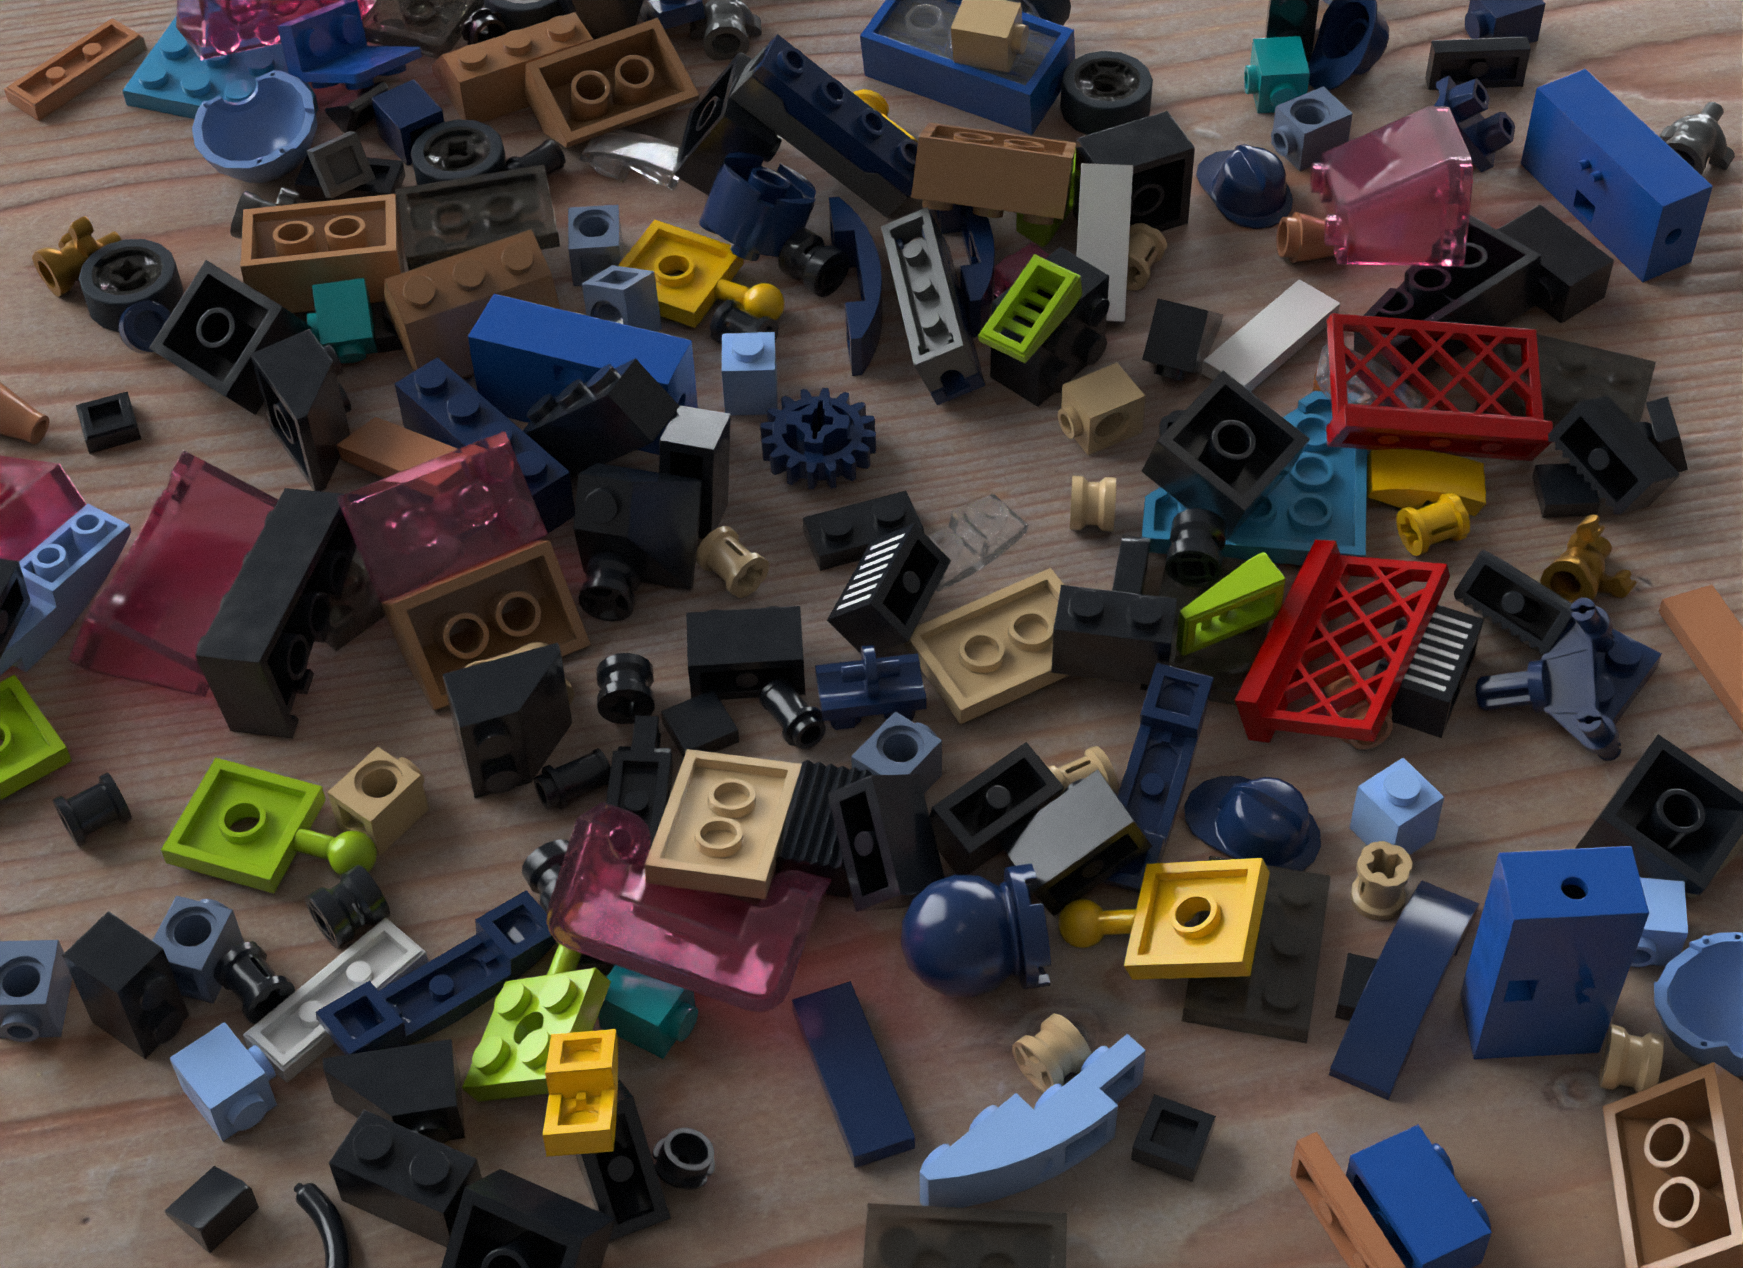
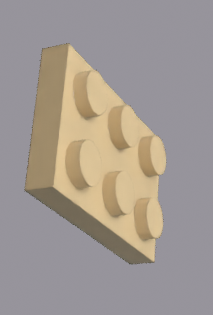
(991, 647)
(723, 824)

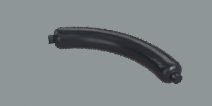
(329, 1224)

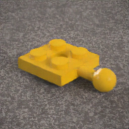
(707, 275)
(1167, 900)

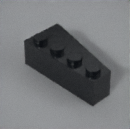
(1489, 290)
(276, 612)

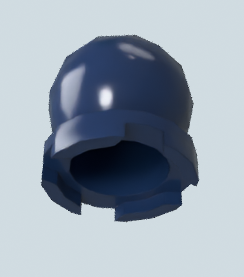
(972, 935)

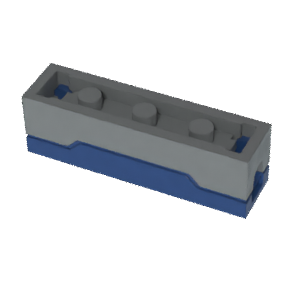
(829, 124)
(932, 307)

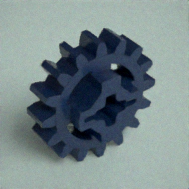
(818, 438)

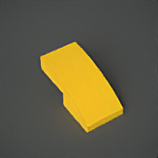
(1418, 476)
(581, 1093)

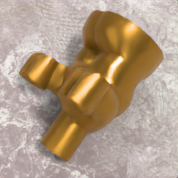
(63, 267)
(1581, 567)

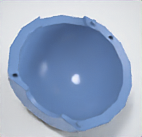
(260, 135)
(1703, 1001)

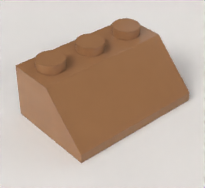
(490, 76)
(607, 84)
(993, 172)
(320, 243)
(443, 300)
(484, 614)
(1680, 1171)

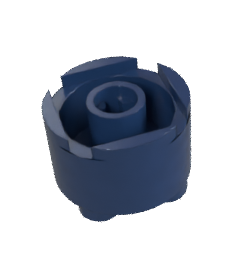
(757, 205)

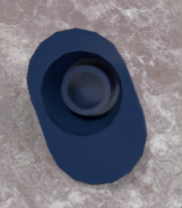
(1347, 43)
(1247, 186)
(1254, 820)

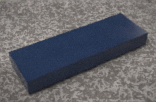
(853, 1074)

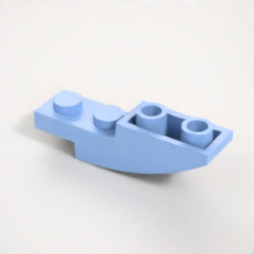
(62, 581)
(1024, 1146)

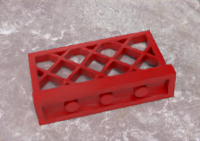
(1445, 429)
(1301, 636)

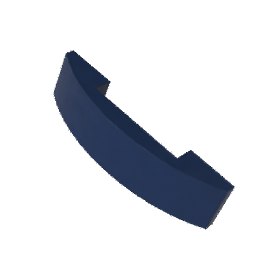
(978, 276)
(862, 316)
(1161, 762)
(445, 988)
(1402, 989)

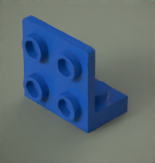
(333, 49)

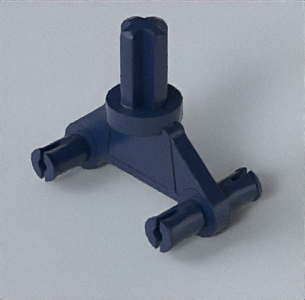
(1564, 682)

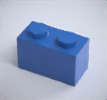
(1419, 1202)

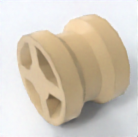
(1093, 503)
(1051, 1052)
(1630, 1059)

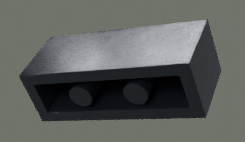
(602, 417)

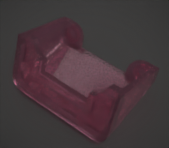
(1399, 193)
(173, 579)
(674, 933)

